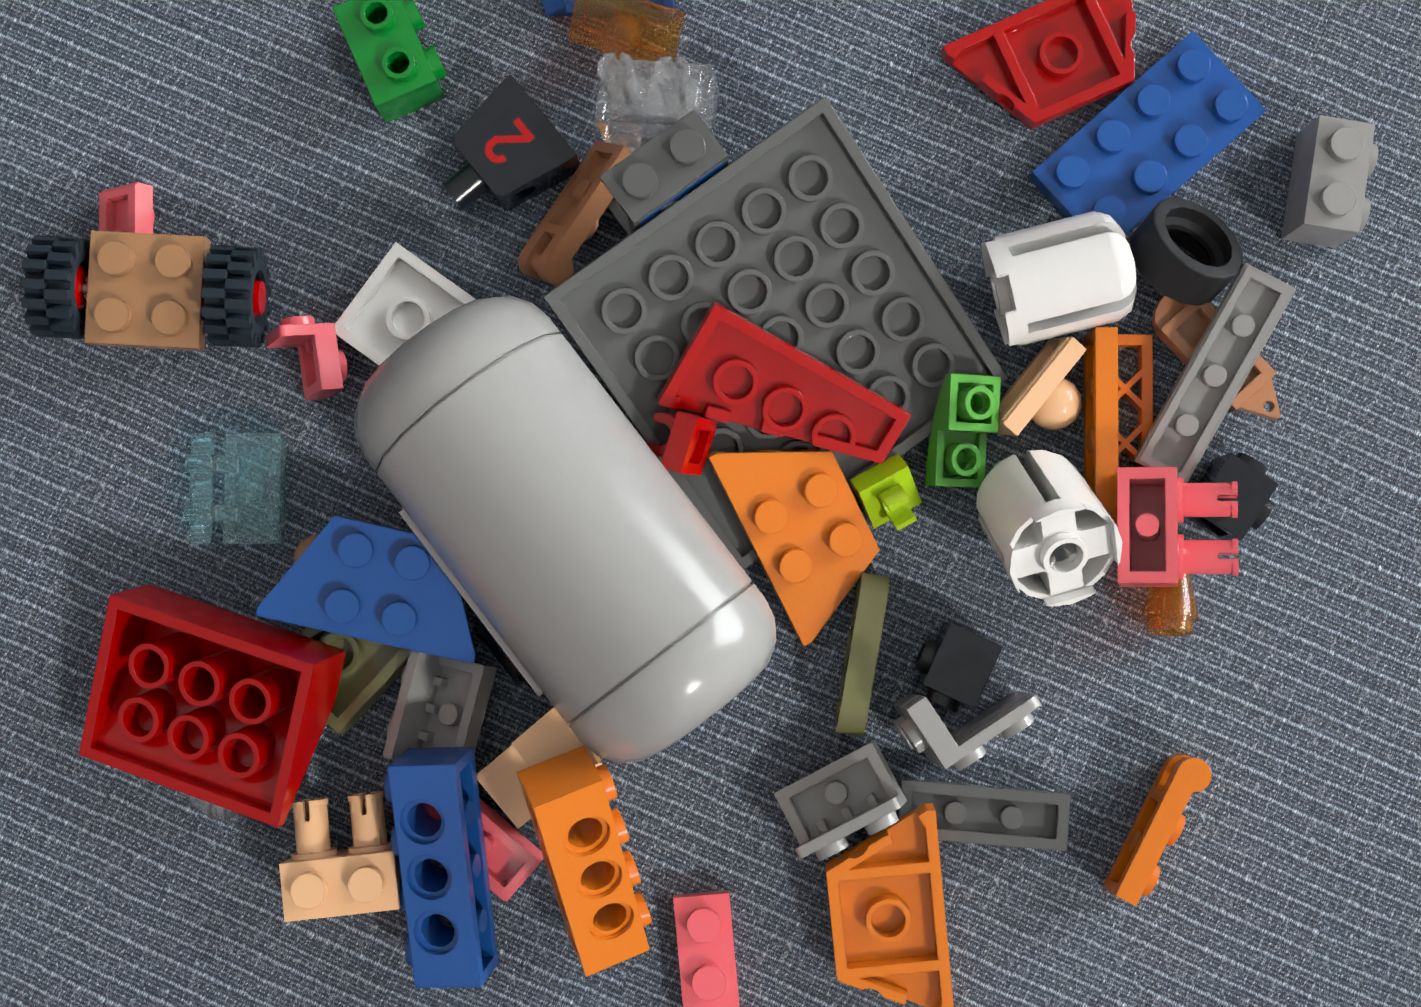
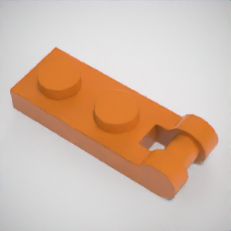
(1156, 826)

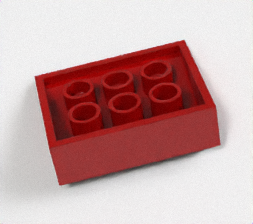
(208, 701)

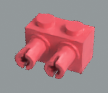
(1148, 516)

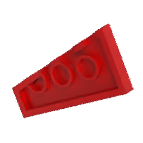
(765, 383)

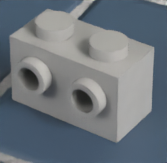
(1330, 182)

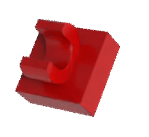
(687, 442)

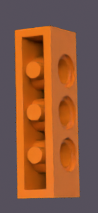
(585, 858)

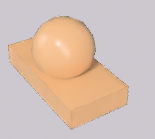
(1043, 391)

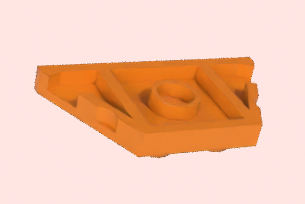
(799, 527)
(892, 913)

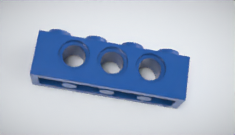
(449, 783)

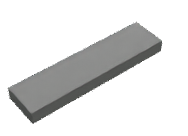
(1215, 372)

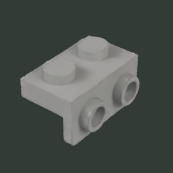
(438, 704)
(841, 800)

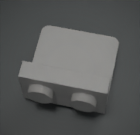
(926, 733)

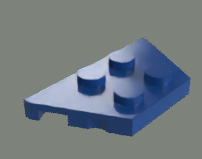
(374, 588)

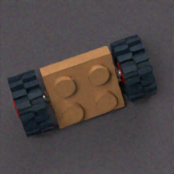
(146, 291)

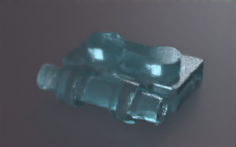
(252, 489)

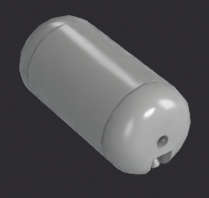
(562, 528)

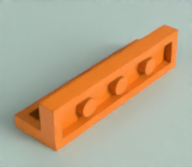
(1100, 407)

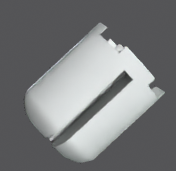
(1060, 277)
(1047, 527)

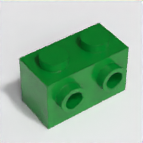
(390, 54)

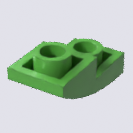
(959, 430)

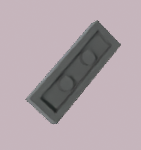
(992, 813)

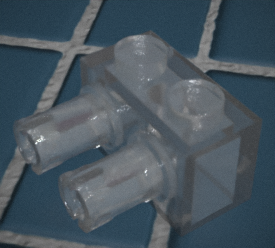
(648, 96)

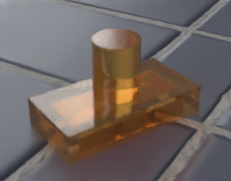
(628, 27)

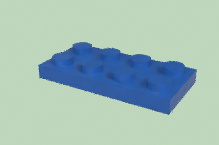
(1150, 137)

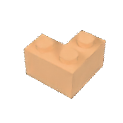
(540, 742)

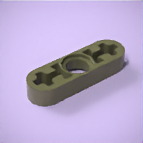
(861, 654)

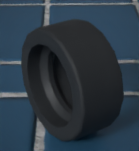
(1172, 270)

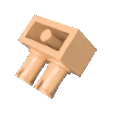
(341, 882)

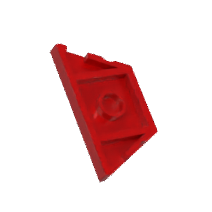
(1050, 57)

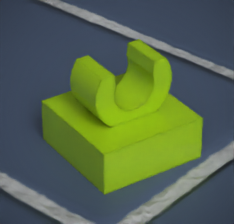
(887, 493)

